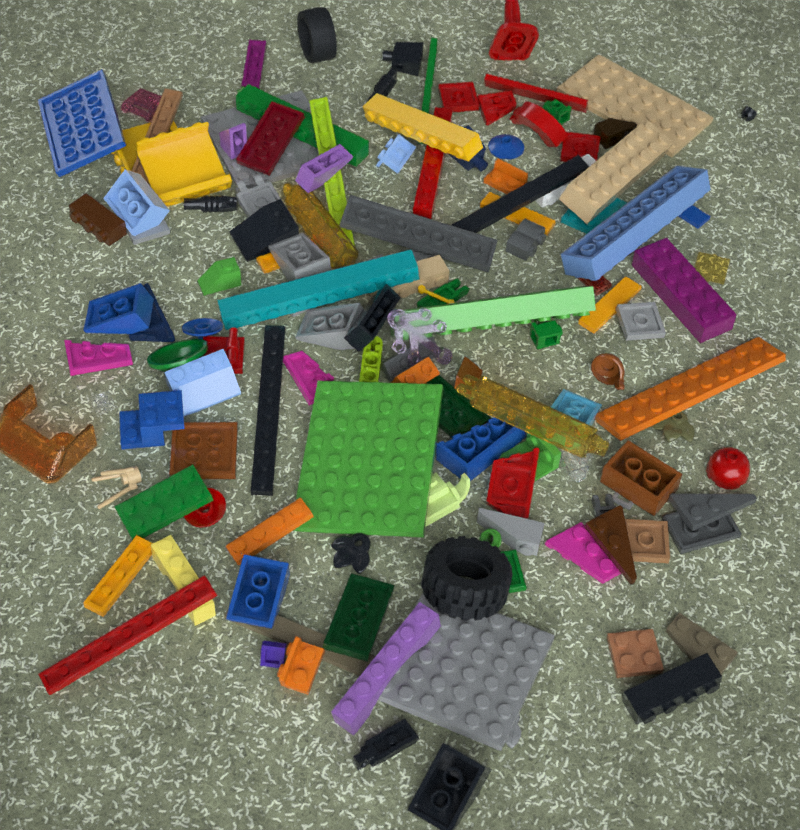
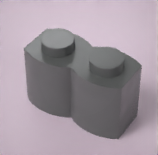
(526, 239)

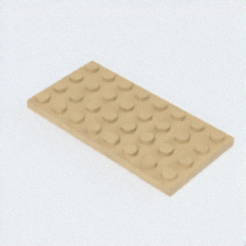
(627, 97)

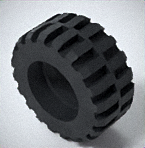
(464, 596)

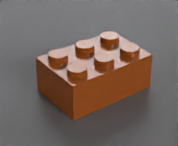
(640, 478)

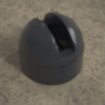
(749, 113)

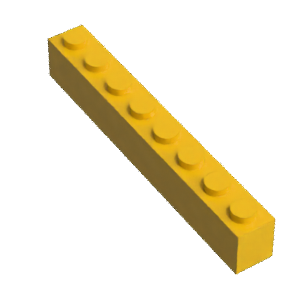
(423, 127)

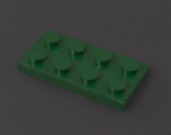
(456, 411)
(358, 617)

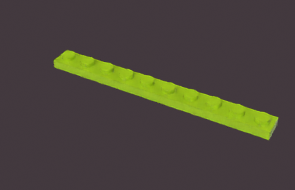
(325, 141)

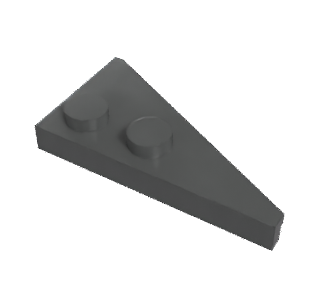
(703, 509)

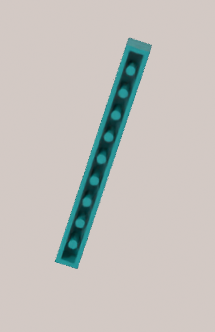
(318, 289)

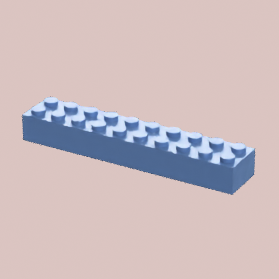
(635, 223)

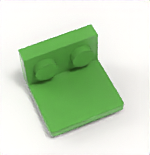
(548, 457)

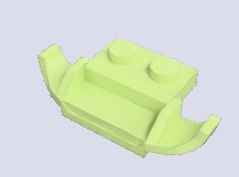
(445, 497)

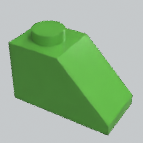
(220, 276)

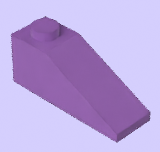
(322, 168)

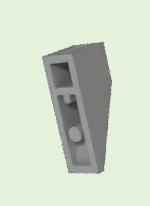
(515, 531)

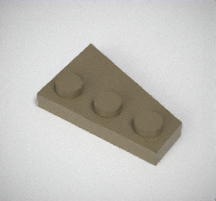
(696, 641)

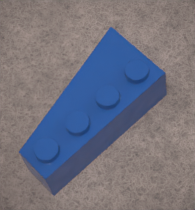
(478, 448)

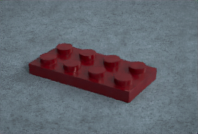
(270, 138)

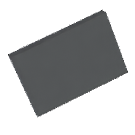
(708, 535)

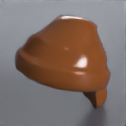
(611, 367)

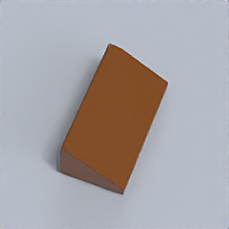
(467, 367)

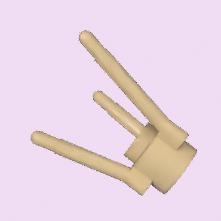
(128, 476)

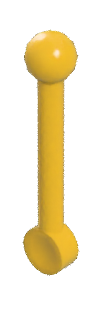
(422, 289)

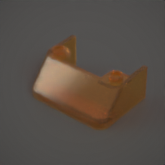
(33, 451)

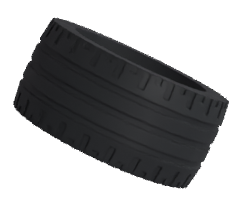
(317, 34)

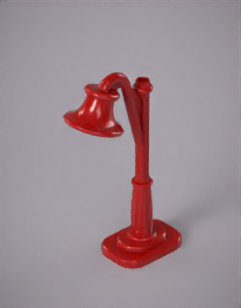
(513, 39)

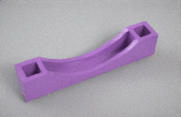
(362, 696)

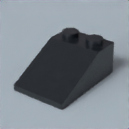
(264, 228)
(449, 788)

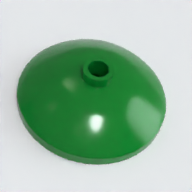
(177, 354)

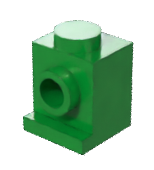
(558, 110)
(545, 334)

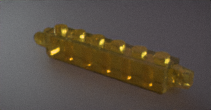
(320, 226)
(532, 416)

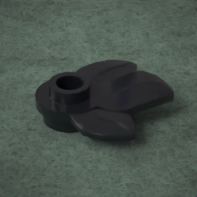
(350, 554)

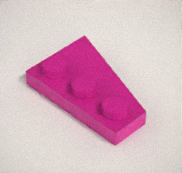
(305, 374)

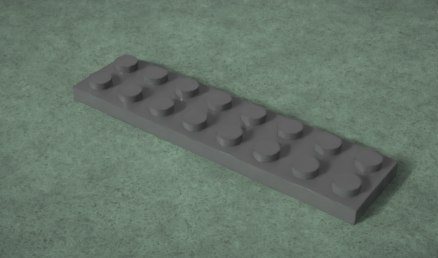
(418, 233)

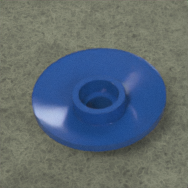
(506, 146)
(202, 327)

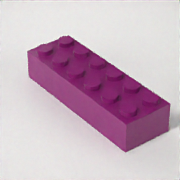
(683, 290)

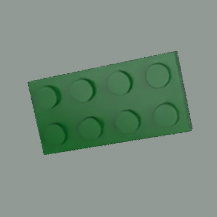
(164, 503)

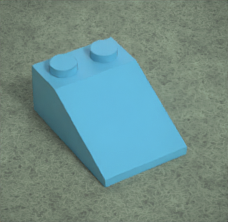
(576, 406)

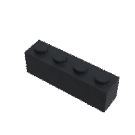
(372, 318)
(672, 689)

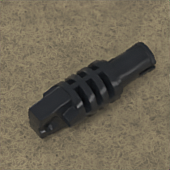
(385, 83)
(211, 203)

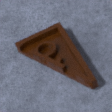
(612, 536)

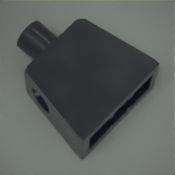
(405, 57)

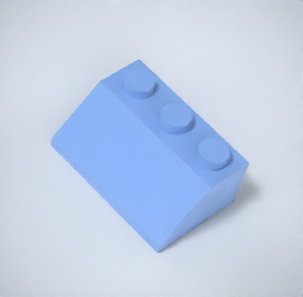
(136, 203)
(204, 382)

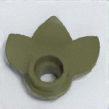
(674, 428)

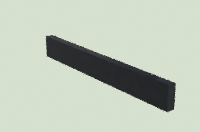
(523, 195)

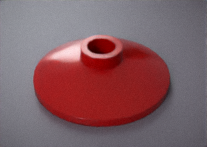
(215, 512)

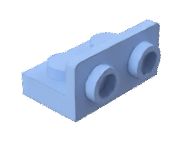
(397, 153)

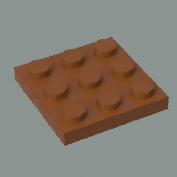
(207, 447)

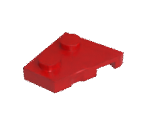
(496, 105)

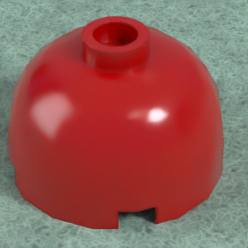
(728, 468)

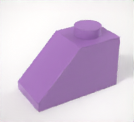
(233, 140)

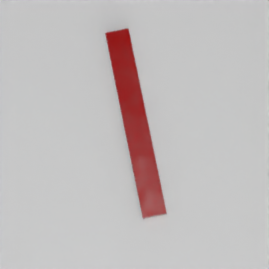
(127, 635)

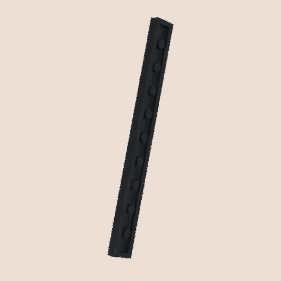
(268, 411)

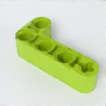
(371, 361)

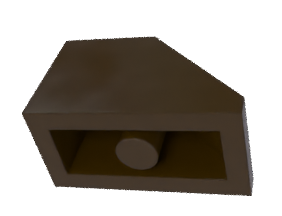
(613, 131)

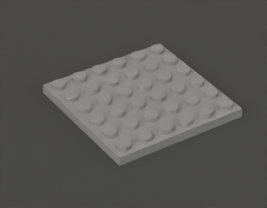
(289, 164)
(471, 675)

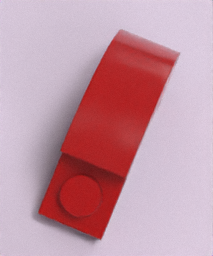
(541, 122)

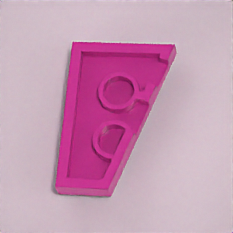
(91, 358)
(583, 550)

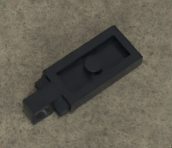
(386, 745)

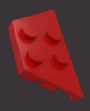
(513, 483)

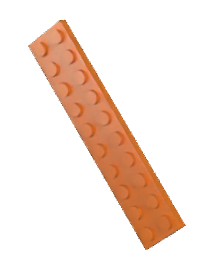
(689, 388)

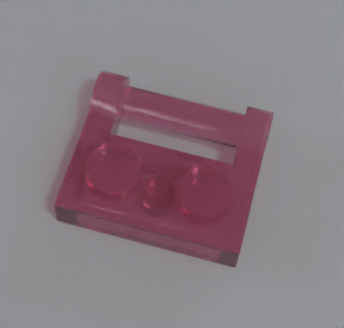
(143, 99)

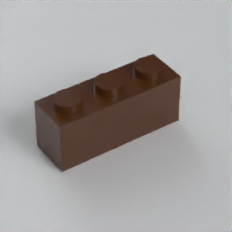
(97, 219)

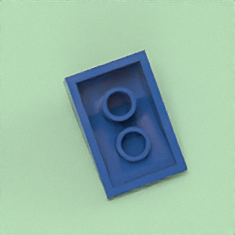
(120, 312)
(258, 591)

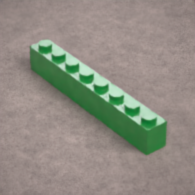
(256, 101)

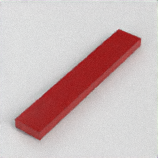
(535, 92)

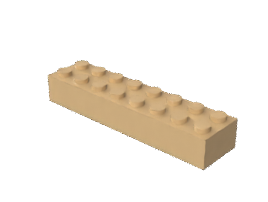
(616, 171)

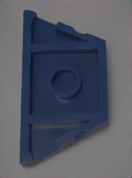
(158, 329)

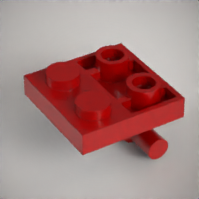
(232, 346)

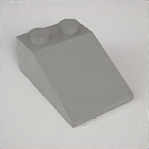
(299, 257)
(329, 325)

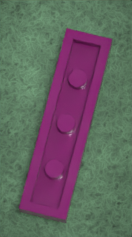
(254, 63)

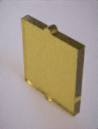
(712, 267)

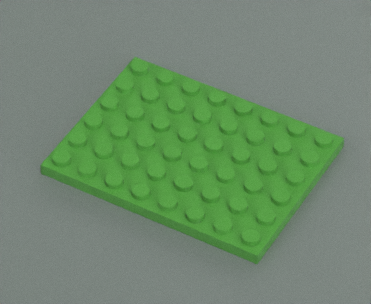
(370, 457)

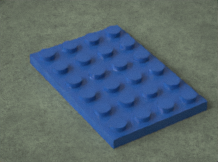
(81, 123)

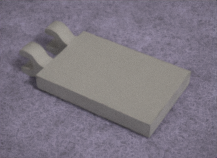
(256, 197)

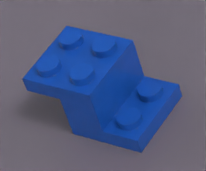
(155, 415)

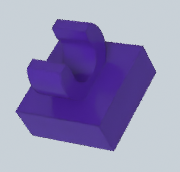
(273, 654)

